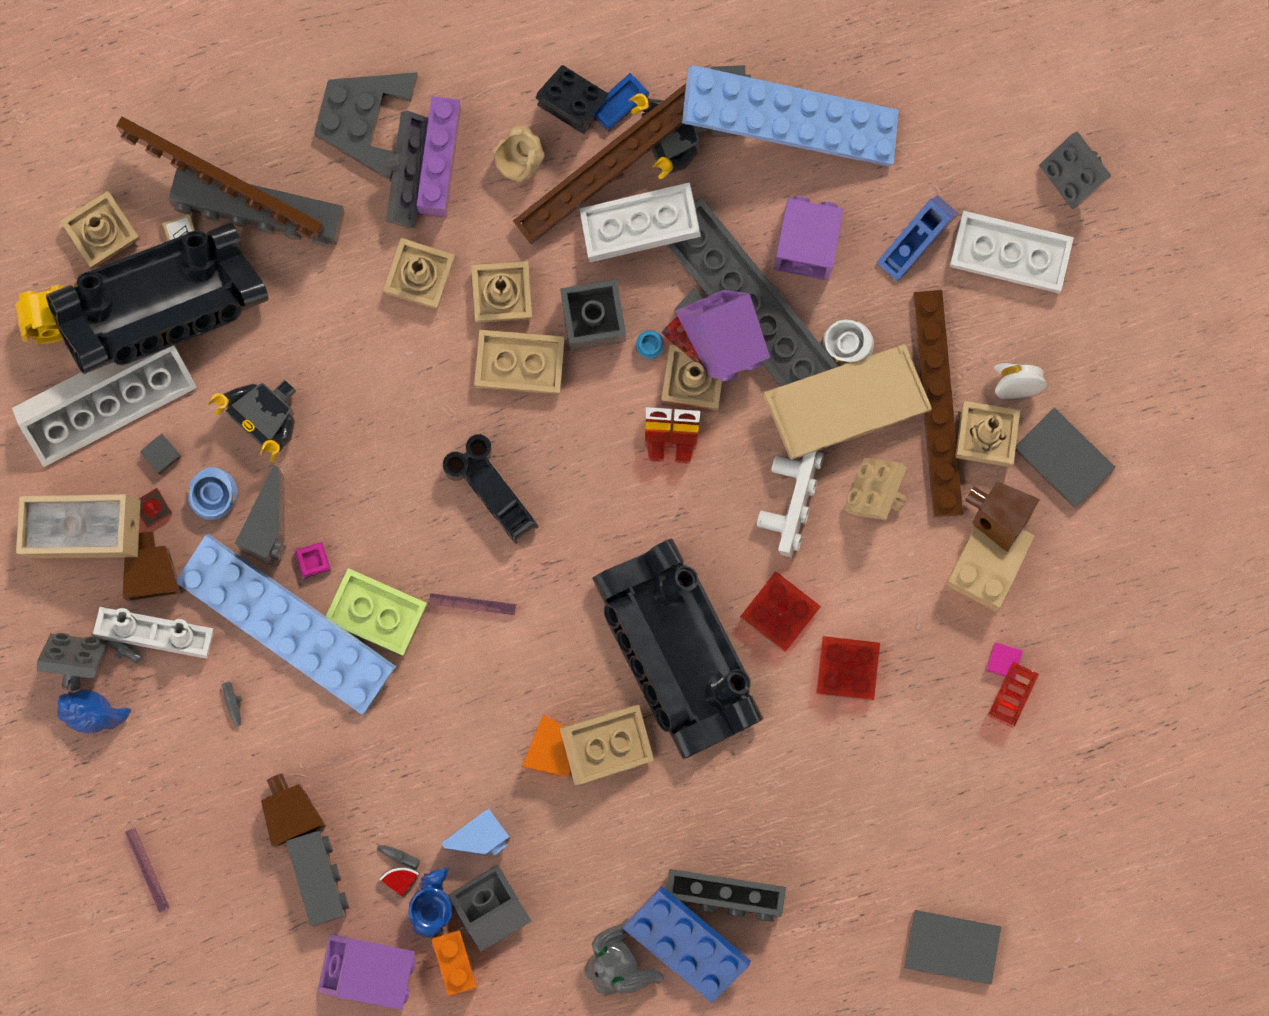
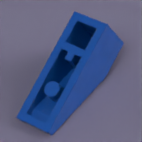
(917, 237)

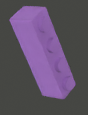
(438, 156)

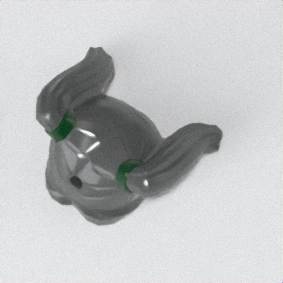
(614, 965)

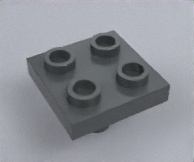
(1075, 170)
(72, 657)

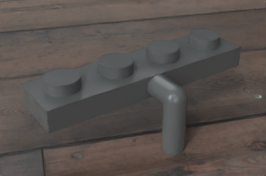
(406, 169)

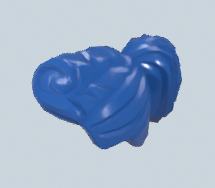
(89, 712)
(430, 907)

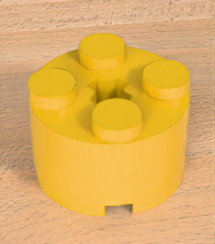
(36, 318)

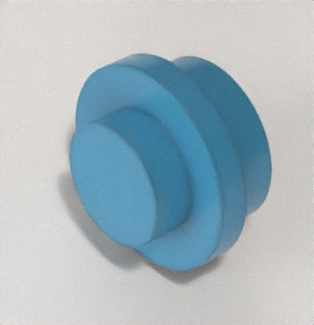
(650, 344)

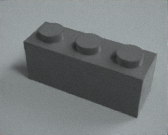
(317, 878)

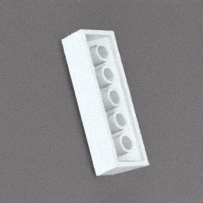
(100, 403)

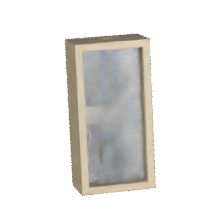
(78, 526)

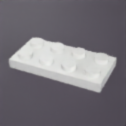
(640, 222)
(1011, 252)

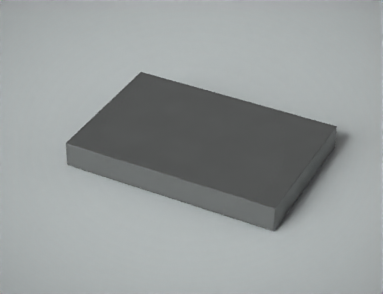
(1064, 457)
(952, 947)

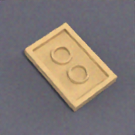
(519, 362)
(606, 744)

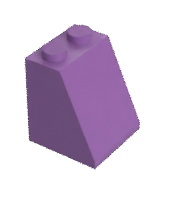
(808, 238)
(725, 333)
(366, 972)

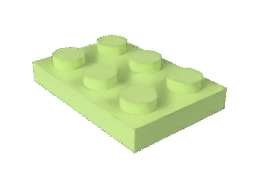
(376, 612)

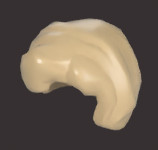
(519, 154)

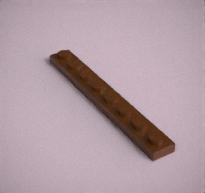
(602, 167)
(229, 184)
(940, 420)

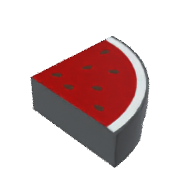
(399, 879)

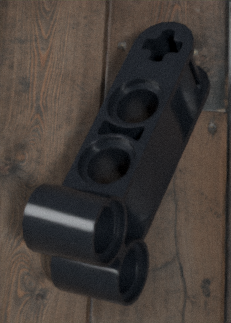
(491, 488)

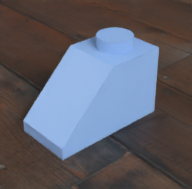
(479, 836)

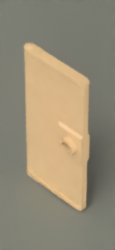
(847, 401)

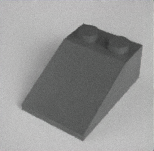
(265, 525)

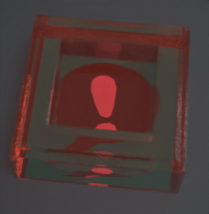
(153, 508)

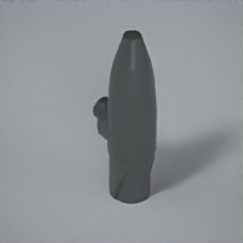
(125, 650)
(232, 702)
(399, 856)

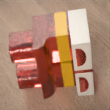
(658, 433)

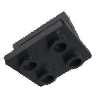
(571, 98)

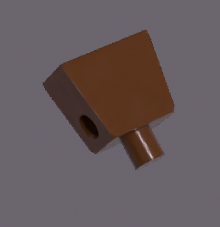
(1002, 512)
(150, 573)
(289, 812)

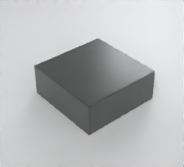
(160, 453)

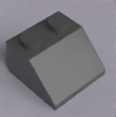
(489, 908)

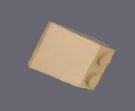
(987, 570)

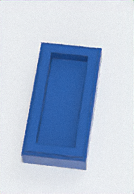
(617, 103)

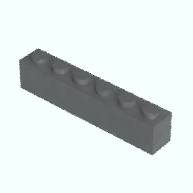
(192, 195)

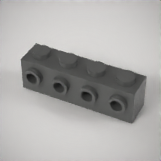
(727, 893)

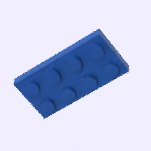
(686, 944)

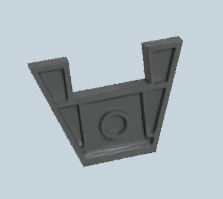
(352, 112)

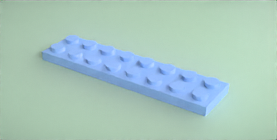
(790, 116)
(285, 624)

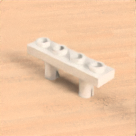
(798, 512)
(153, 632)

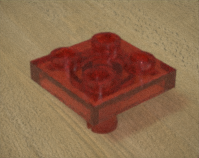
(780, 611)
(848, 668)

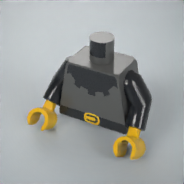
(678, 148)
(260, 413)

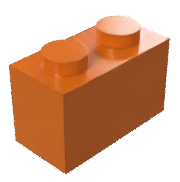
(454, 963)

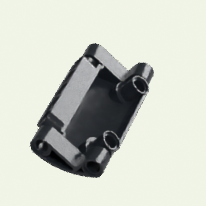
(156, 298)
(677, 649)

